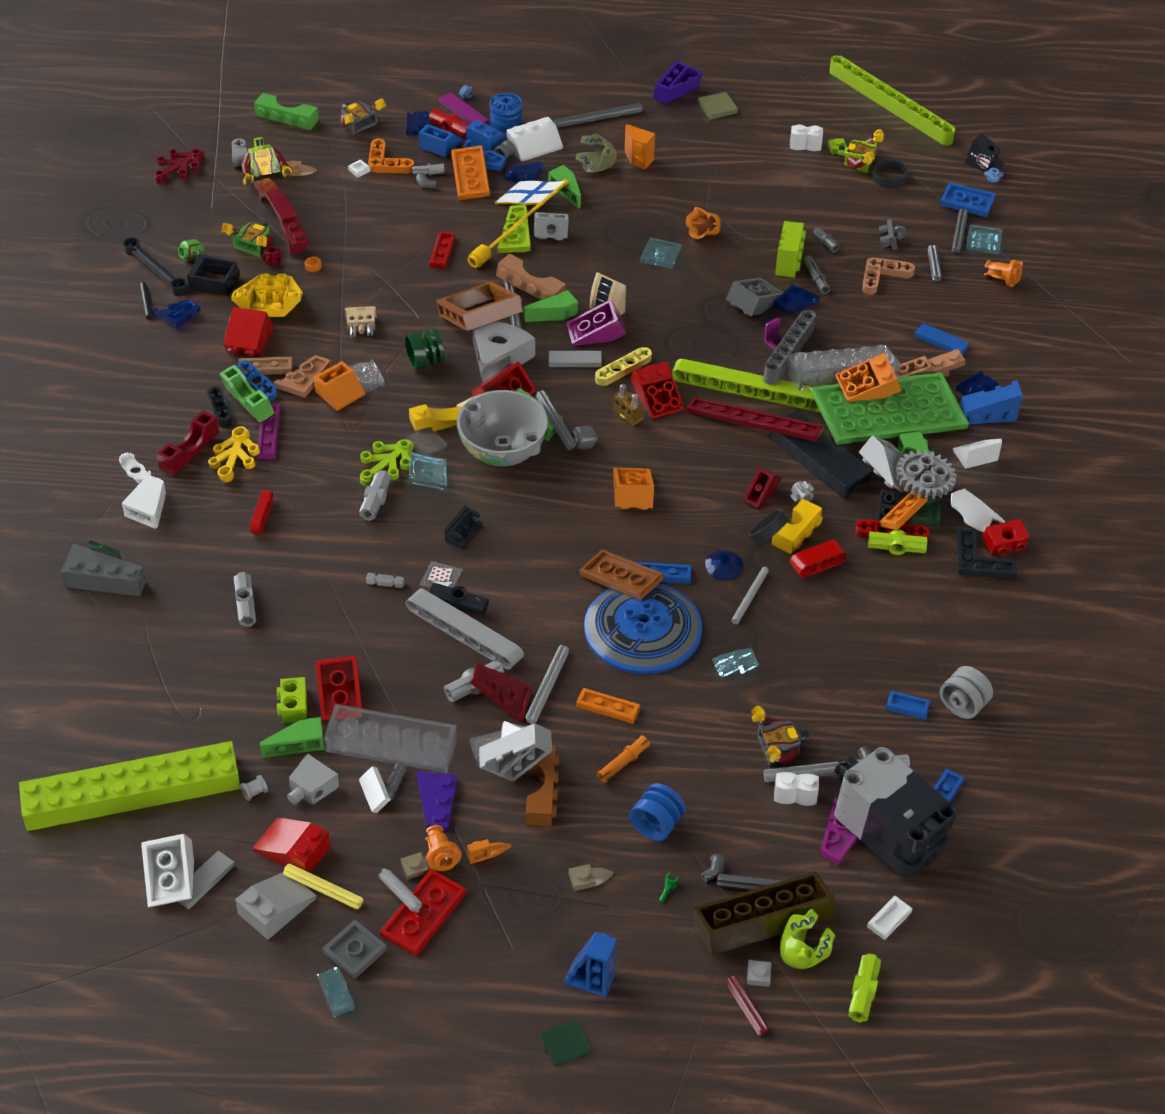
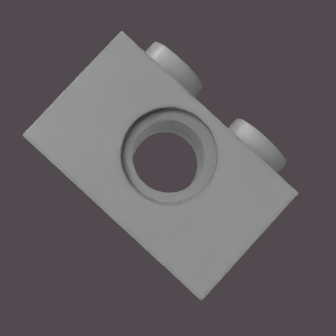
(542, 220)

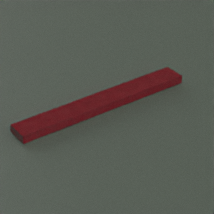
(755, 419)

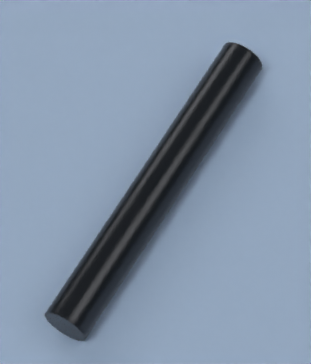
(145, 298)

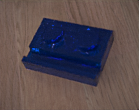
(416, 121)
(976, 384)

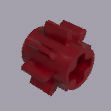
(272, 256)

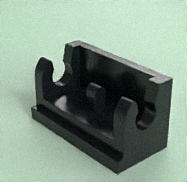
(462, 527)

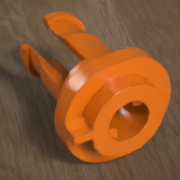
(1009, 272)
(442, 853)

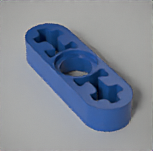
(254, 372)

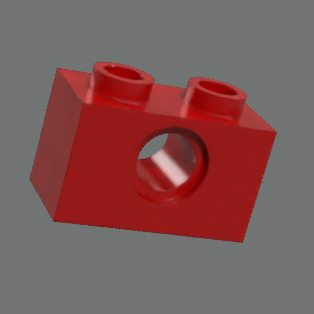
(1005, 537)

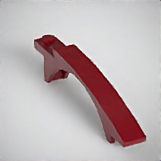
(293, 232)

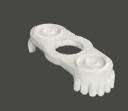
(128, 463)

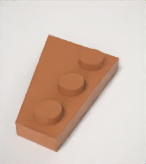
(302, 380)

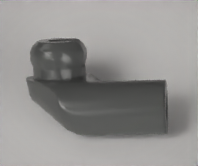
(717, 868)

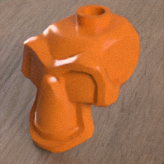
(702, 223)

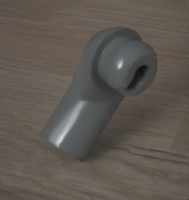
(424, 182)

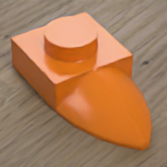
(484, 850)

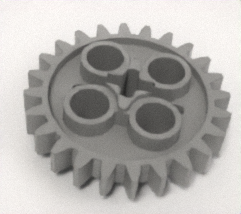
(925, 474)

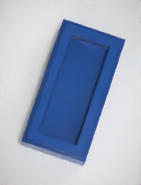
(908, 705)

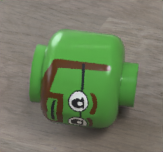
(190, 250)

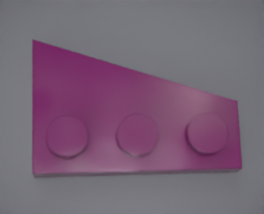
(837, 839)

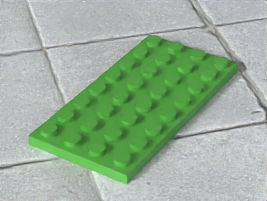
(920, 406)

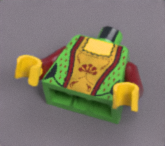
(250, 238)

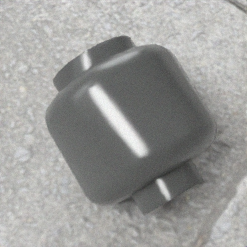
(584, 437)

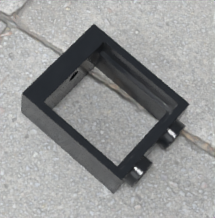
(214, 265)

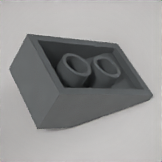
(753, 295)

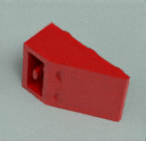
(657, 390)

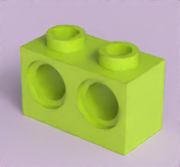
(293, 699)

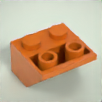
(338, 386)

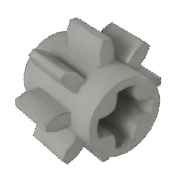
(802, 490)

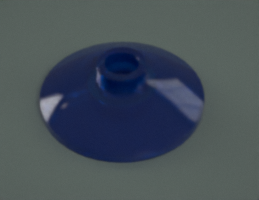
(724, 565)

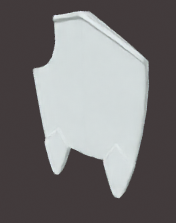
(973, 510)

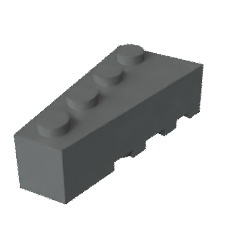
(101, 572)

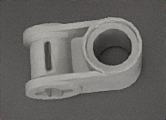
(238, 151)

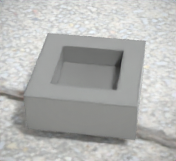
(759, 973)

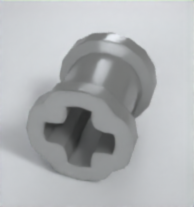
(253, 787)

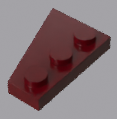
(502, 689)

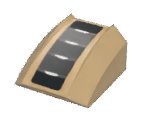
(606, 289)

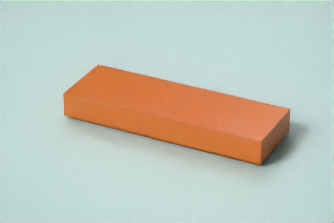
(903, 511)
(608, 705)

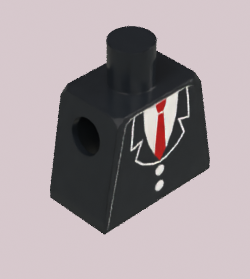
(984, 154)

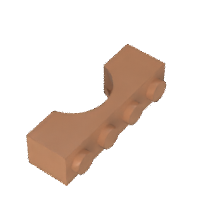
(512, 271)

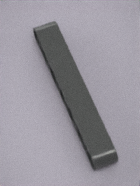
(790, 344)

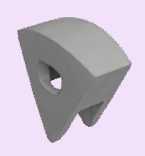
(501, 345)

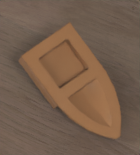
(299, 169)

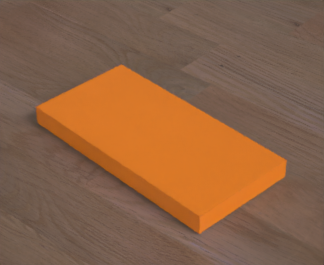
(470, 173)

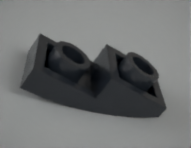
(887, 502)

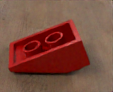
(338, 684)
(294, 843)

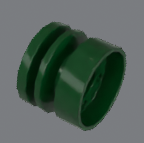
(426, 348)

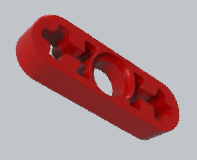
(261, 512)

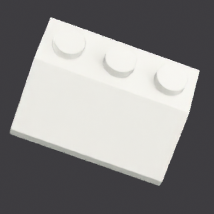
(535, 139)

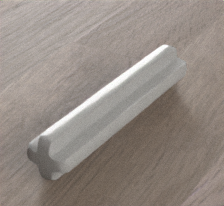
(400, 890)

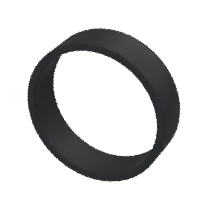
(887, 183)
(768, 526)

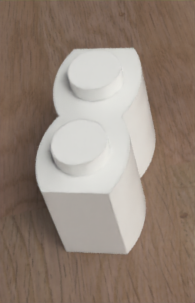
(806, 137)
(796, 788)

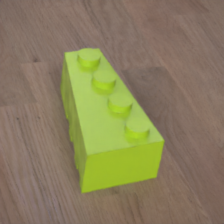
(789, 249)

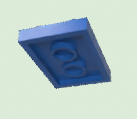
(964, 197)

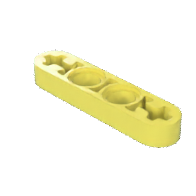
(606, 374)

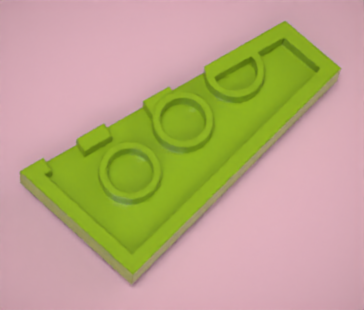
(518, 238)

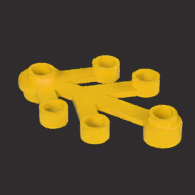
(239, 436)

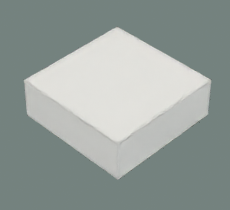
(359, 168)

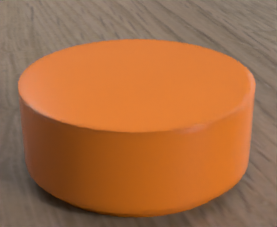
(313, 264)

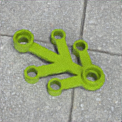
(402, 448)

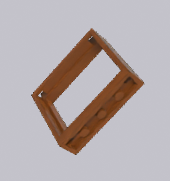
(453, 306)

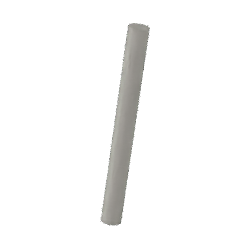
(750, 595)

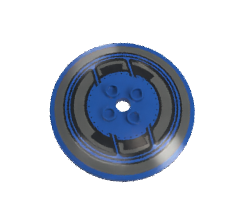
(641, 647)

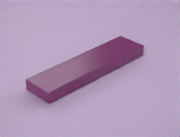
(461, 109)
(269, 434)

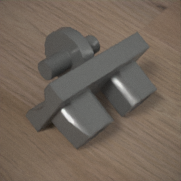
(890, 234)

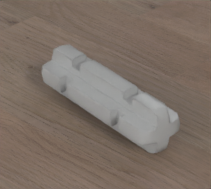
(385, 580)

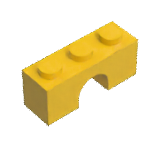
(805, 519)

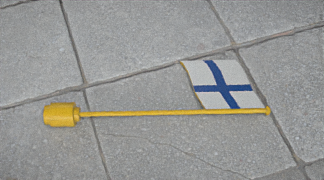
(522, 194)

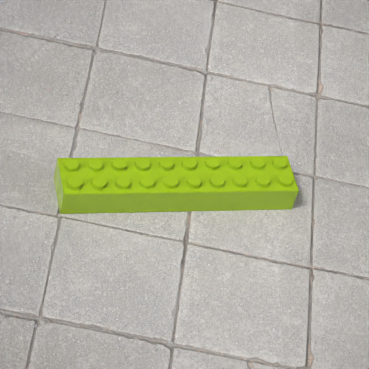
(128, 786)

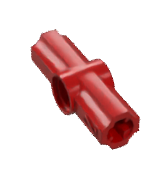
(449, 122)

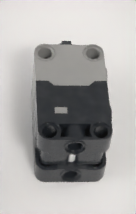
(893, 811)

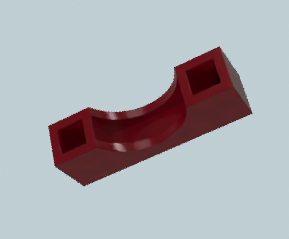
(201, 432)

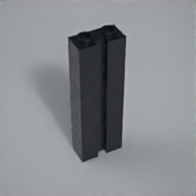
(826, 460)

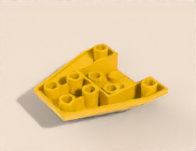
(269, 294)

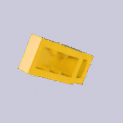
(437, 419)

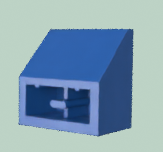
(438, 140)

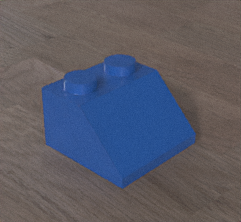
(484, 135)

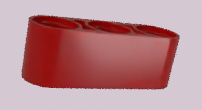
(818, 558)

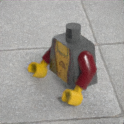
(359, 115)
(778, 738)

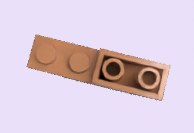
(938, 364)

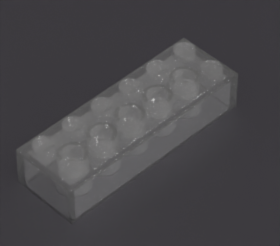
(820, 367)
(391, 738)

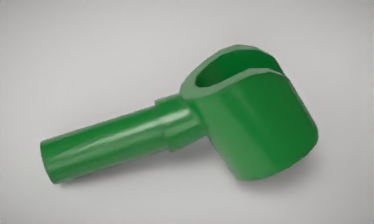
(669, 885)

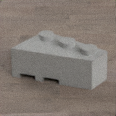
(516, 752)

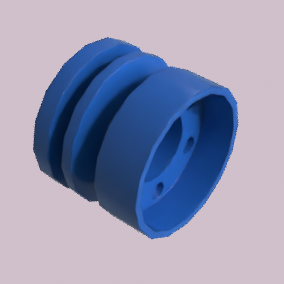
(505, 111)
(657, 812)

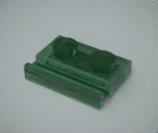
(927, 514)

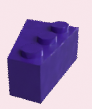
(676, 82)

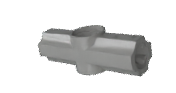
(375, 495)
(244, 599)
(463, 686)

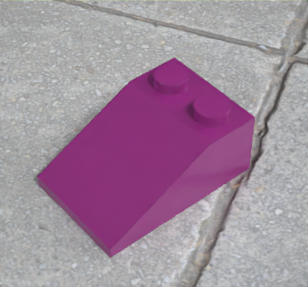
(597, 325)

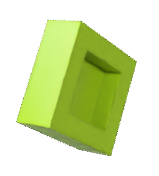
(834, 145)

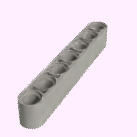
(464, 628)

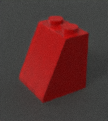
(247, 332)

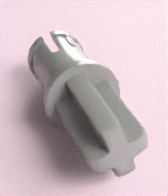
(429, 169)

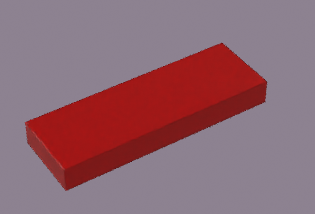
(442, 250)

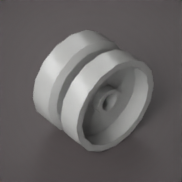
(966, 692)

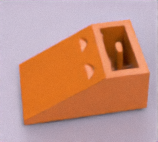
(869, 380)

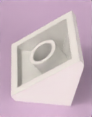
(978, 452)

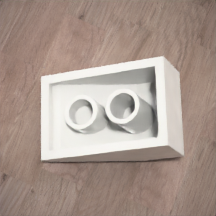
(168, 869)

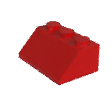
(509, 378)

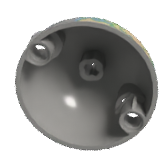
(509, 427)

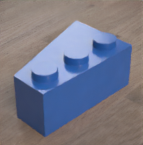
(993, 406)
(594, 965)

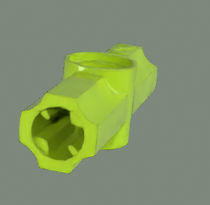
(897, 542)
(864, 988)

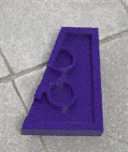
(437, 797)

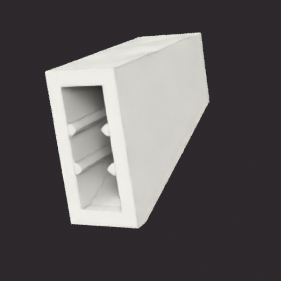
(146, 502)

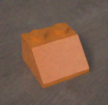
(639, 146)

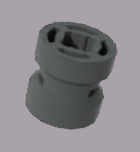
(505, 149)

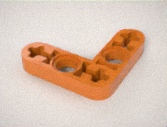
(380, 164)

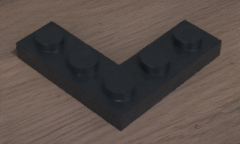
(972, 565)

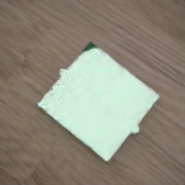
(104, 549)
(565, 1043)

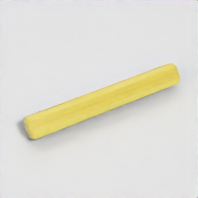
(323, 886)

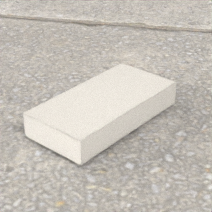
(374, 789)
(889, 917)

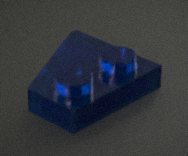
(524, 172)
(795, 299)
(177, 313)

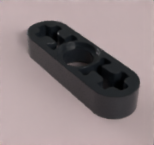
(221, 400)

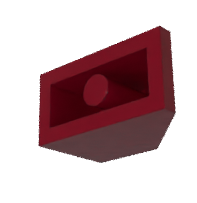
(761, 487)

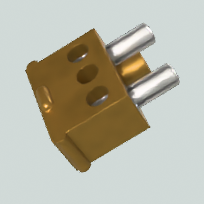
(628, 406)

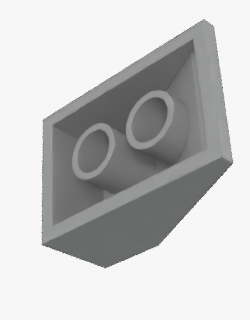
(273, 903)

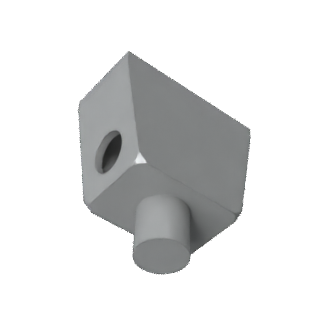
(311, 781)

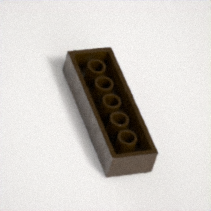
(761, 912)

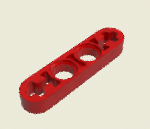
(869, 524)

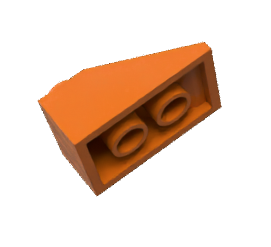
(633, 488)

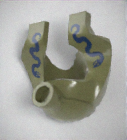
(601, 159)

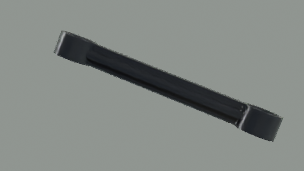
(155, 266)

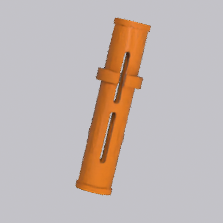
(629, 754)

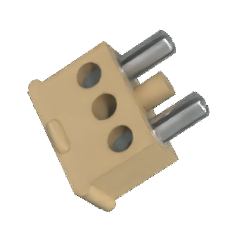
(360, 319)

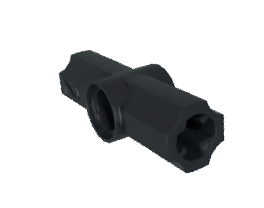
(460, 598)

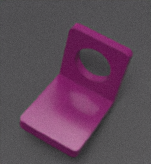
(772, 333)

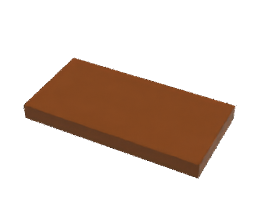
(621, 574)

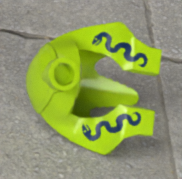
(792, 946)

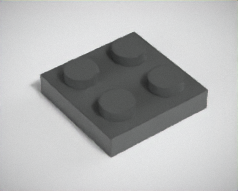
(354, 949)

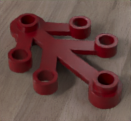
(195, 155)

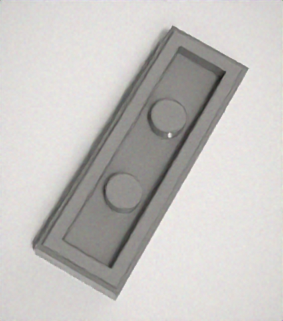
(574, 358)
(208, 876)

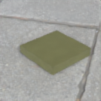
(717, 105)

